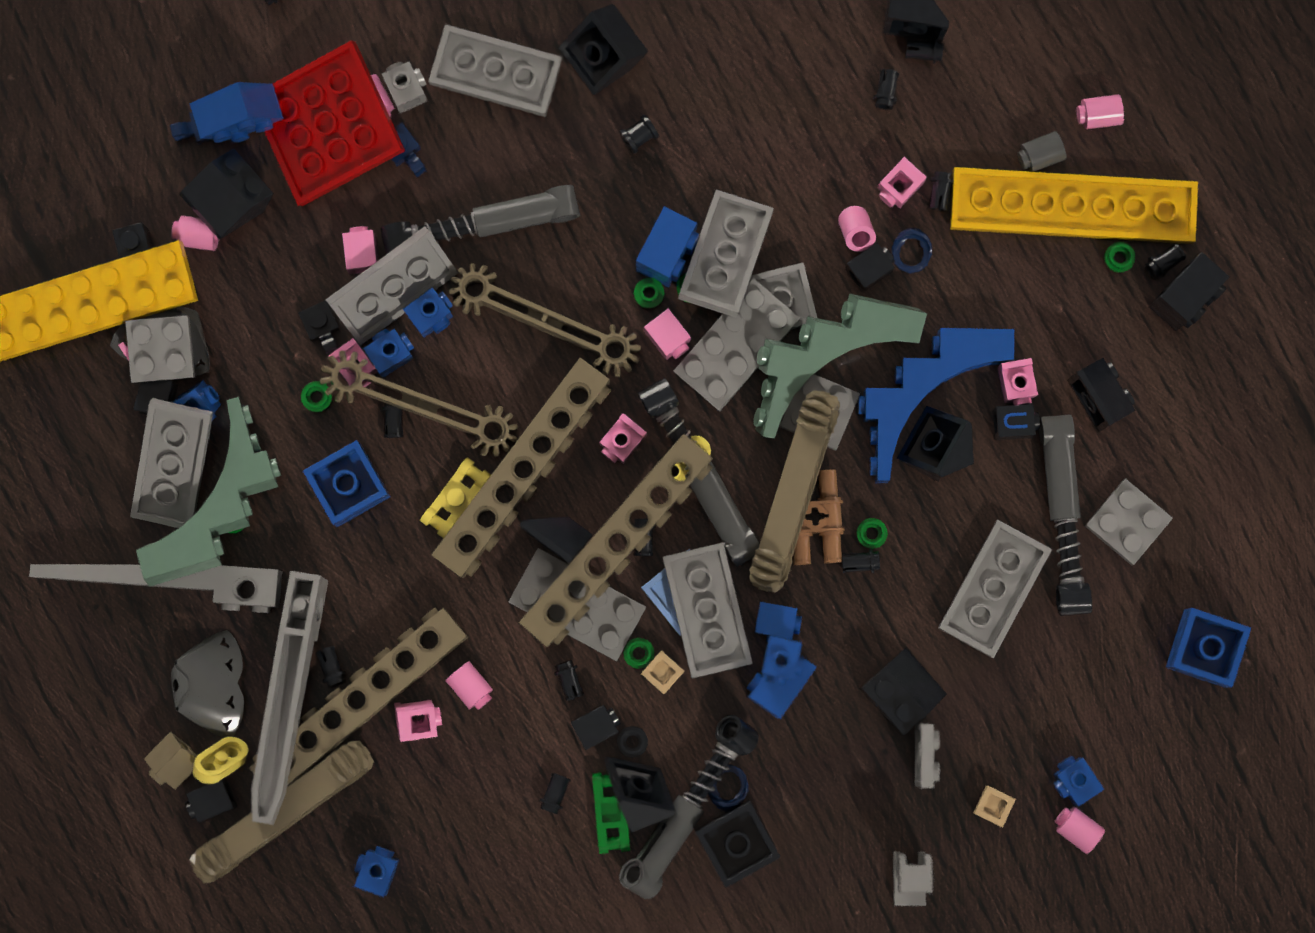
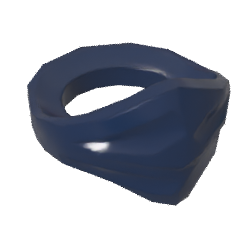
(925, 243)
(728, 805)

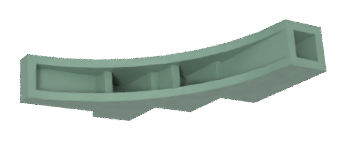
(823, 340)
(194, 544)

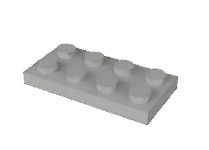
(495, 70)
(726, 253)
(391, 284)
(730, 347)
(171, 463)
(995, 588)
(707, 610)
(605, 624)

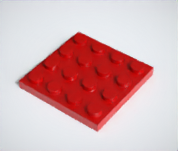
(330, 124)

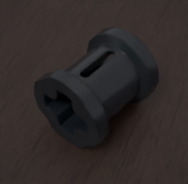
(639, 133)

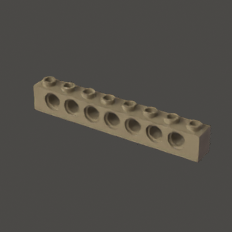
(579, 377)
(538, 619)
(449, 637)

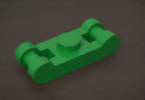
(609, 816)

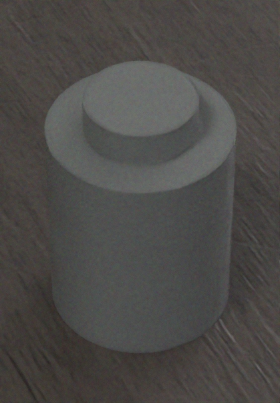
(1042, 152)

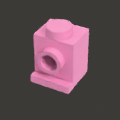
(905, 174)
(350, 347)
(1009, 372)
(634, 435)
(412, 730)

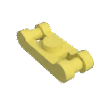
(455, 497)

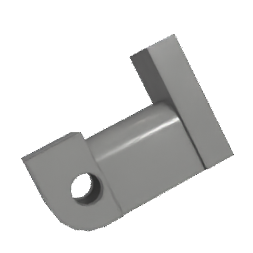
(911, 881)

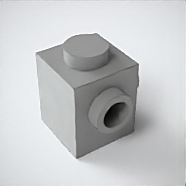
(405, 85)

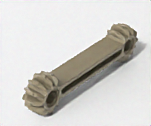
(544, 319)
(419, 404)
(794, 492)
(301, 798)

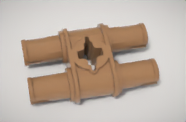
(829, 528)

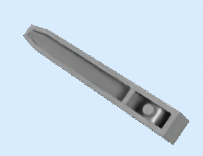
(222, 580)
(286, 692)

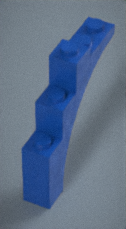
(956, 353)

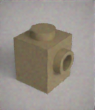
(171, 761)

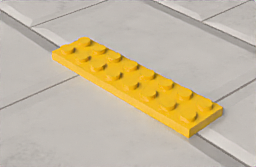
(1074, 205)
(95, 299)

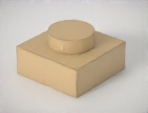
(662, 672)
(994, 806)

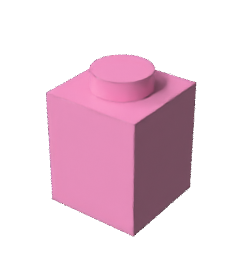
(360, 249)
(668, 335)

